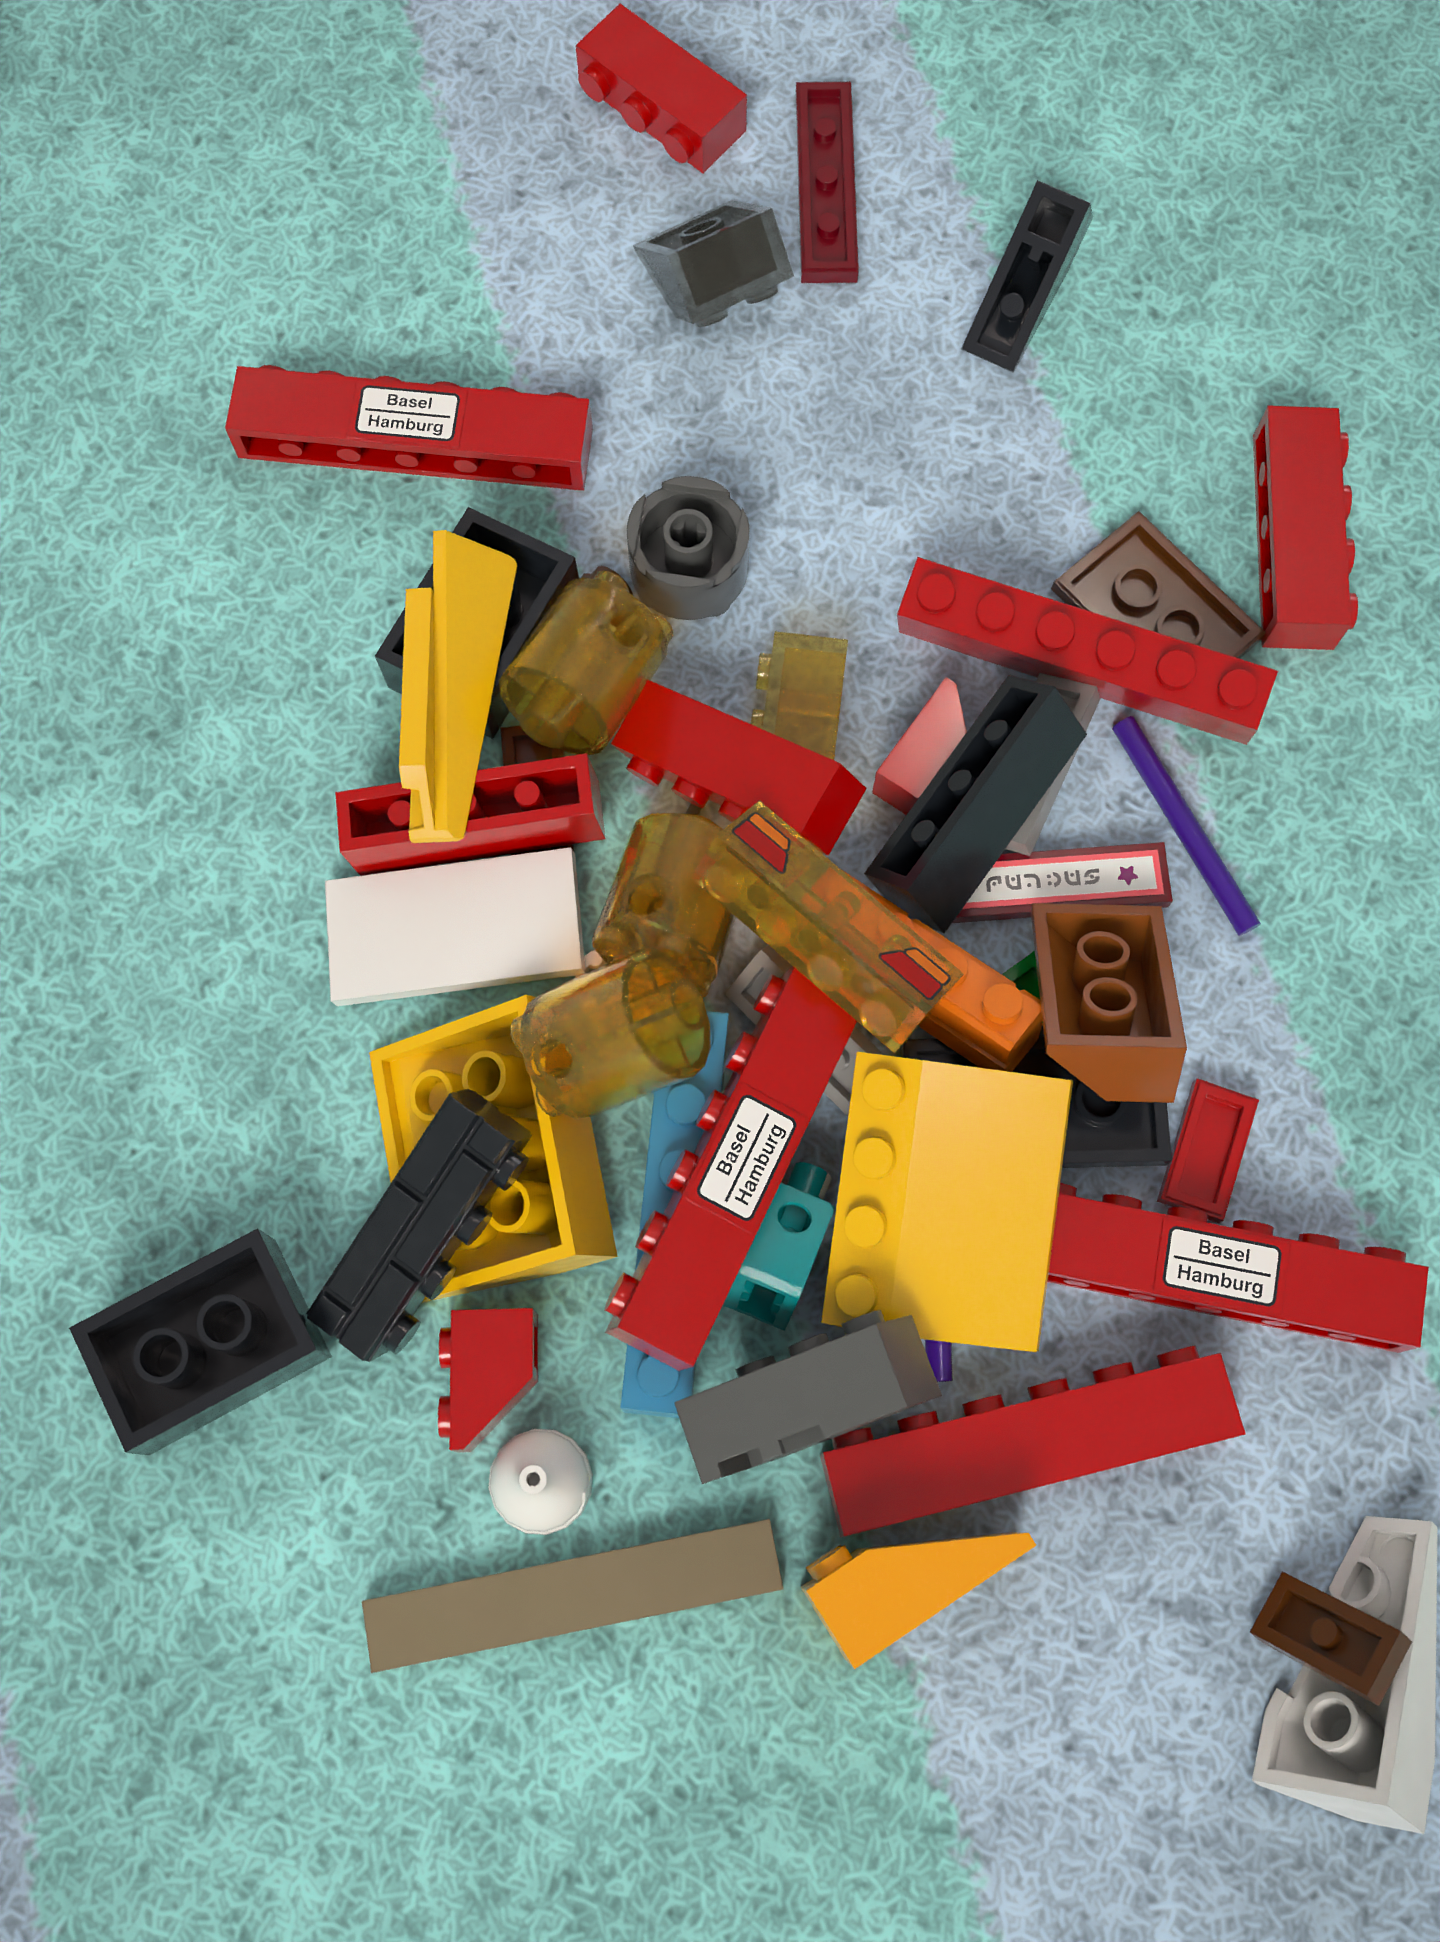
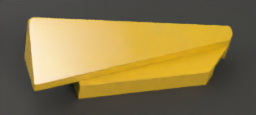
(449, 681)

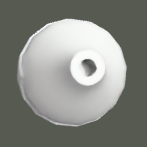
(540, 1481)

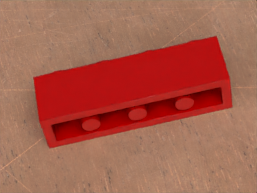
(1303, 528)
(735, 765)
(509, 813)

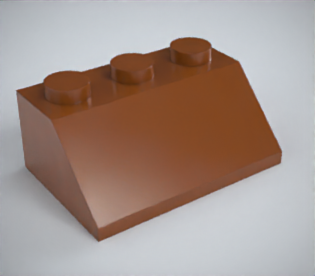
(1110, 998)

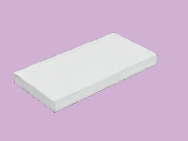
(454, 927)

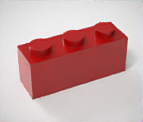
(661, 88)

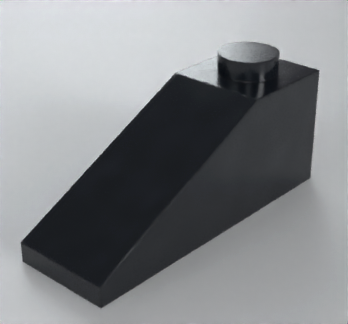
(1028, 275)

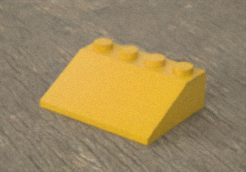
(948, 1200)
(557, 1207)

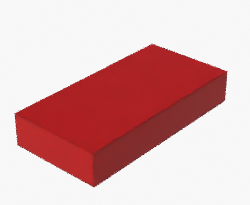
(1208, 1149)

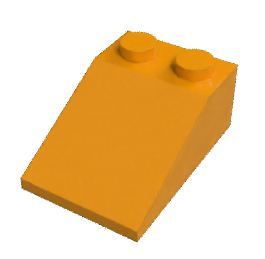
(889, 1590)

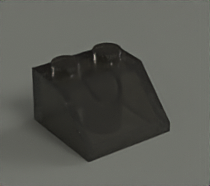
(717, 261)

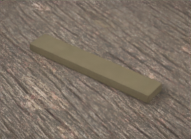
(571, 1595)

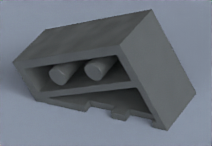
(809, 1396)

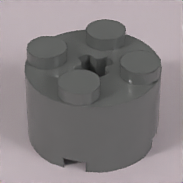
(688, 548)

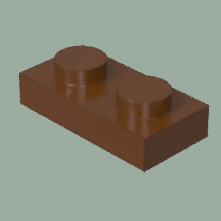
(1331, 1637)

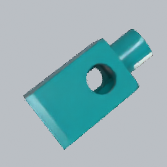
(784, 1248)

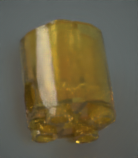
(585, 665)
(659, 904)
(613, 1035)

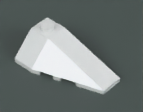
(1340, 1747)

